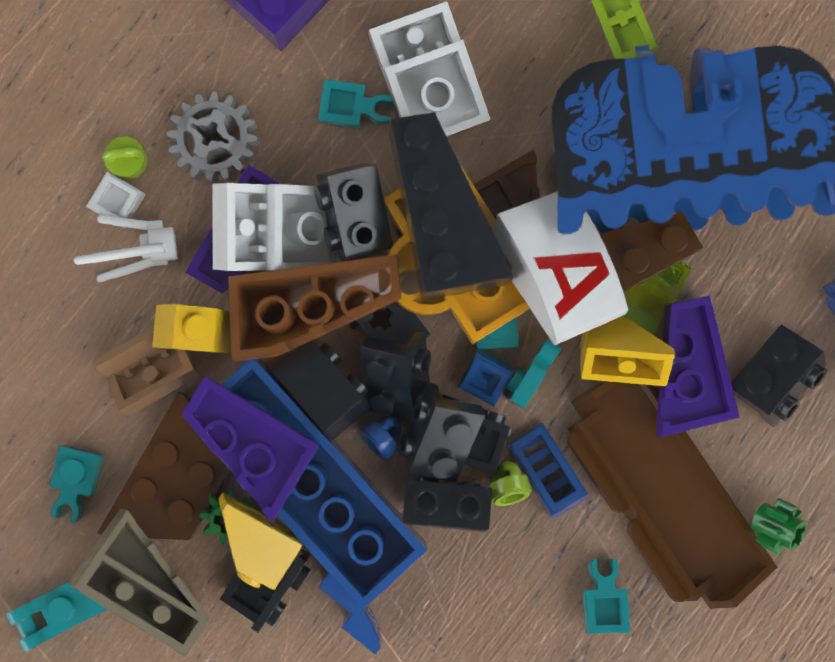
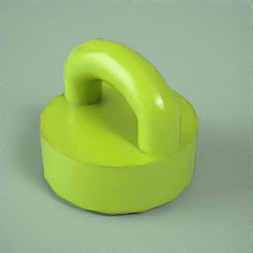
(125, 157)
(511, 488)

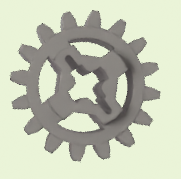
(208, 153)

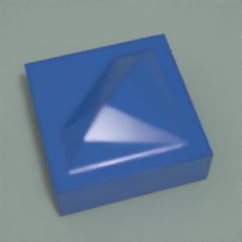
(486, 377)

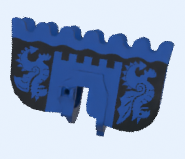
(752, 142)

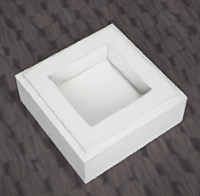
(115, 198)

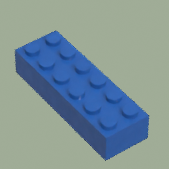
(334, 502)

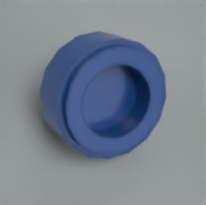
(378, 438)

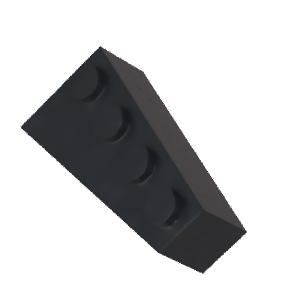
(444, 221)

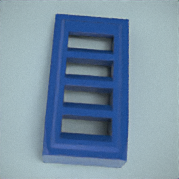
(560, 463)

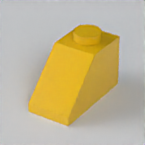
(192, 328)
(625, 354)
(258, 546)

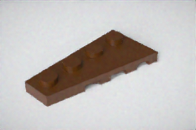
(650, 248)

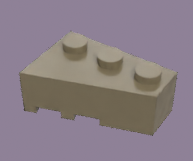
(139, 585)

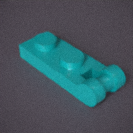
(61, 609)

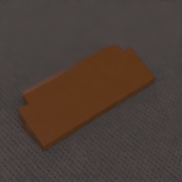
(669, 495)

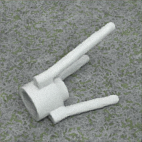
(155, 247)

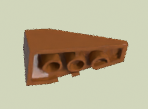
(296, 305)

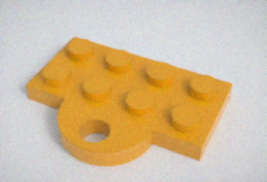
(475, 311)

